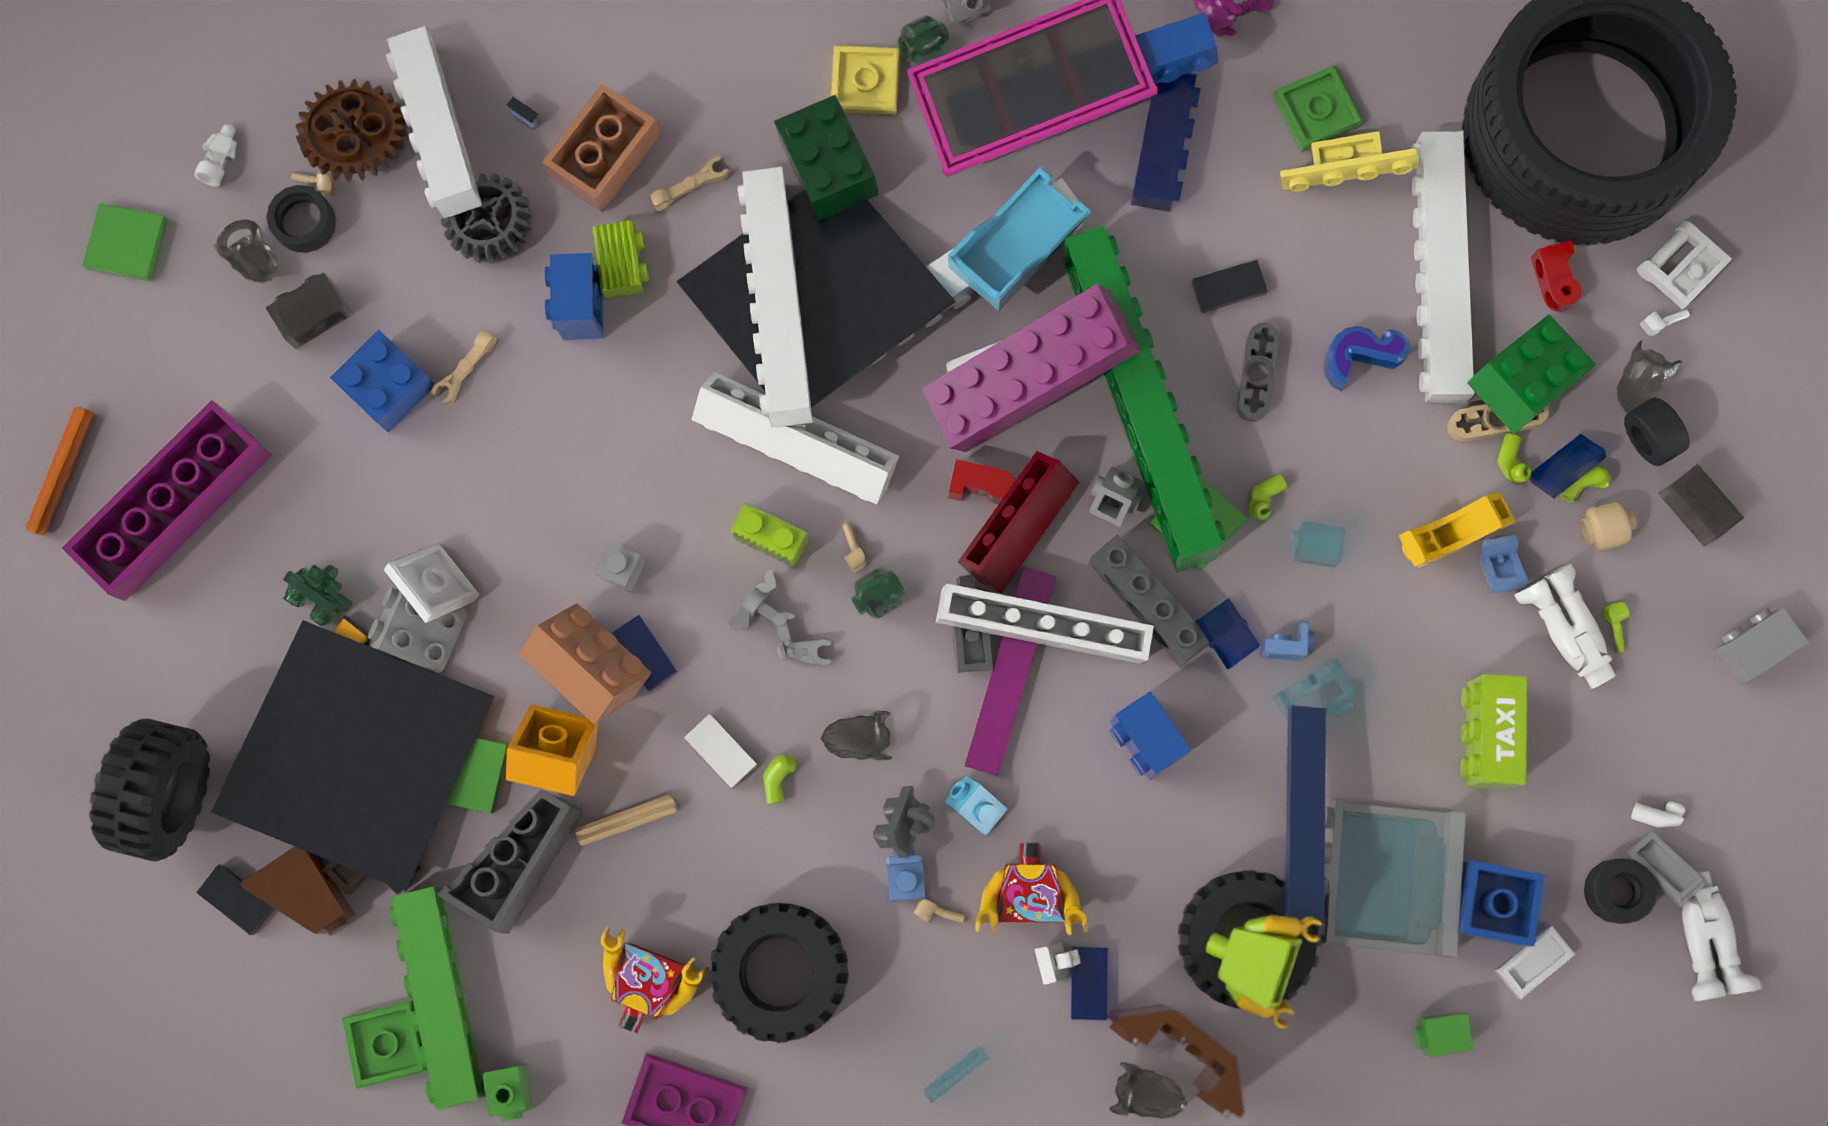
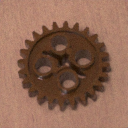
(328, 148)

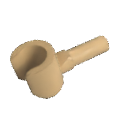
(323, 183)
(856, 559)
(926, 909)

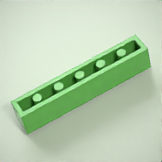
(437, 997)

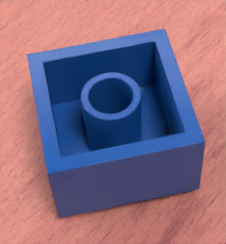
(574, 296)
(383, 381)
(1148, 736)
(1500, 903)

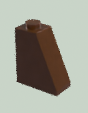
(301, 892)

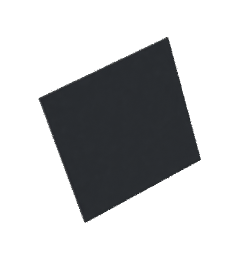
(855, 293)
(353, 755)

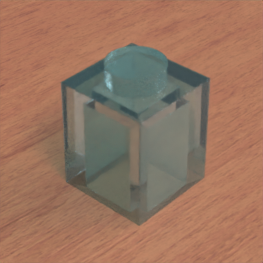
(1318, 544)

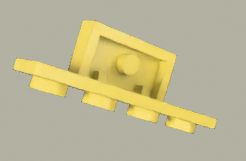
(1349, 159)

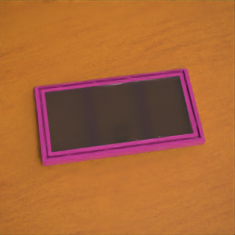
(1031, 83)

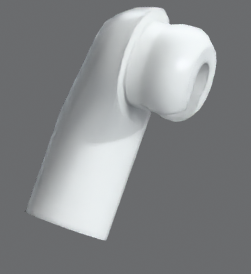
(1670, 817)

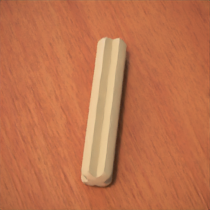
(626, 820)

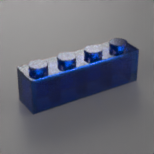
(1163, 144)

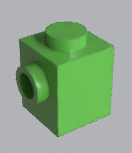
(1443, 1034)
(507, 1092)

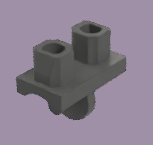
(906, 821)

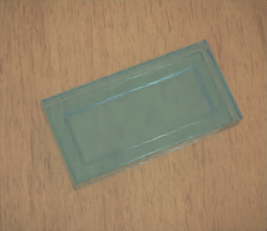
(955, 1073)

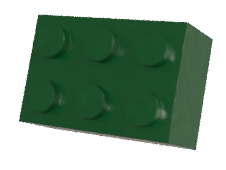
(826, 157)

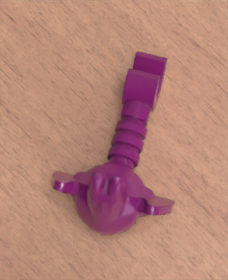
(1225, 12)

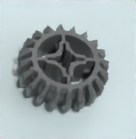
(496, 209)

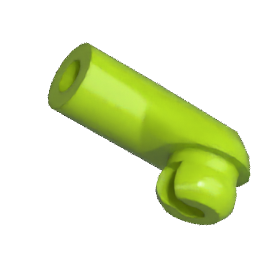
(1508, 461)
(1595, 477)
(1261, 496)
(773, 776)

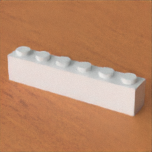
(433, 123)
(809, 447)
(1044, 624)

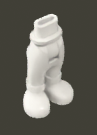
(1582, 642)
(1708, 918)

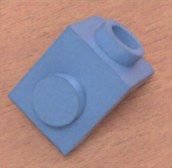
(1502, 564)

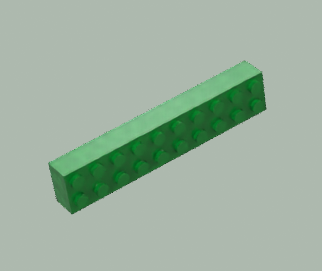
(1149, 412)

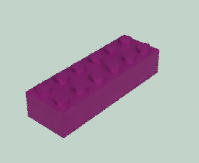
(1031, 368)
(166, 501)

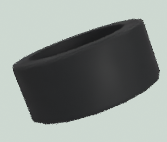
(284, 201)

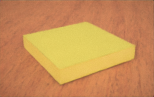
(866, 79)

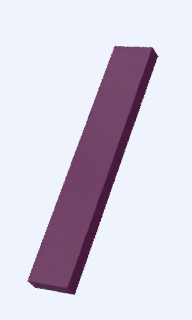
(1006, 684)

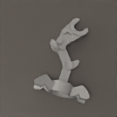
(803, 651)

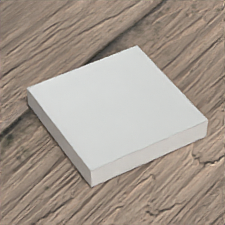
(431, 582)

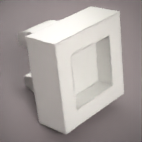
(1055, 962)

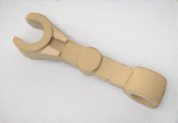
(664, 197)
(483, 344)

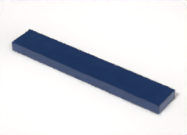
(1305, 813)

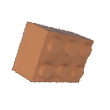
(602, 147)
(585, 663)

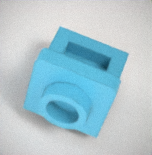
(975, 805)

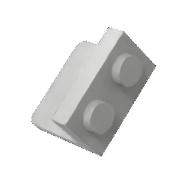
(410, 638)

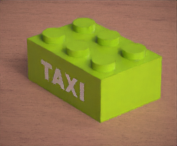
(1494, 732)

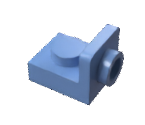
(1281, 646)
(905, 877)

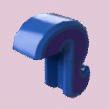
(1365, 347)

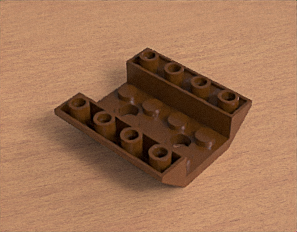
(1219, 1079)

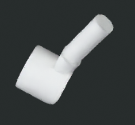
(1654, 323)

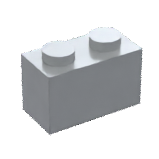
(1761, 645)

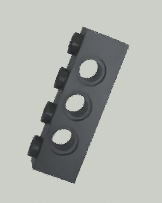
(1148, 600)

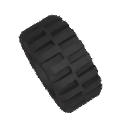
(149, 789)
(1208, 908)
(731, 984)

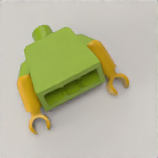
(1260, 962)

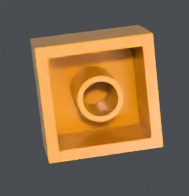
(551, 750)

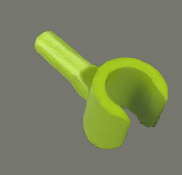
(1613, 615)

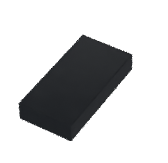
(1229, 286)
(228, 896)

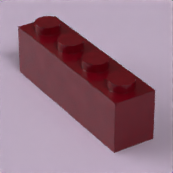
(1018, 521)

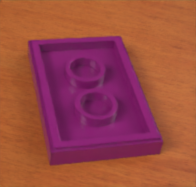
(681, 1097)

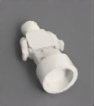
(220, 148)

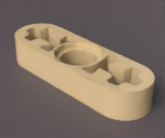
(1471, 414)

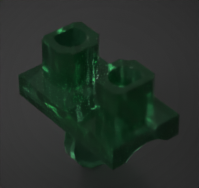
(321, 589)

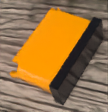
(351, 630)

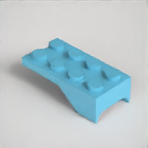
(1016, 240)

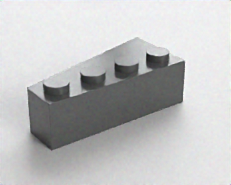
(513, 864)

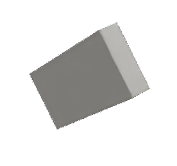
(1668, 868)

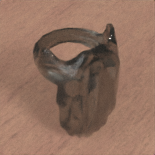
(249, 255)
(1644, 377)
(859, 737)
(1147, 1094)

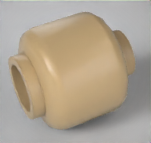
(1608, 525)

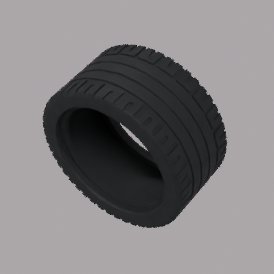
(1656, 40)

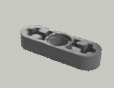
(1271, 350)

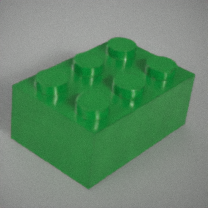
(1531, 373)

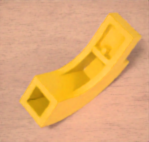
(1456, 530)

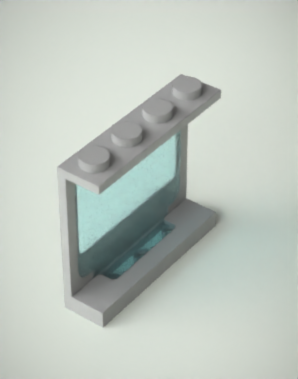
(1392, 878)

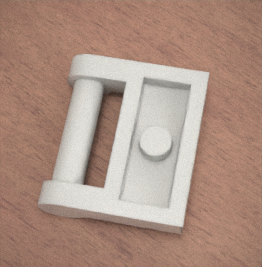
(1692, 272)

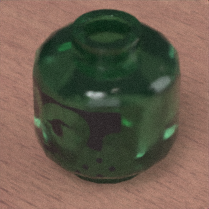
(923, 40)
(878, 593)

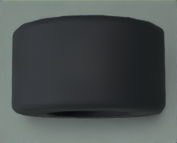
(1656, 431)
(1642, 884)

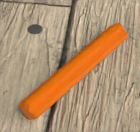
(59, 471)

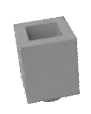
(620, 567)

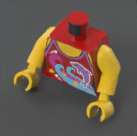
(1030, 894)
(646, 980)

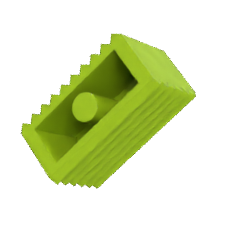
(619, 259)
(769, 534)

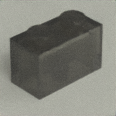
(308, 310)
(1701, 505)

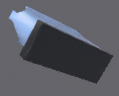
(523, 112)

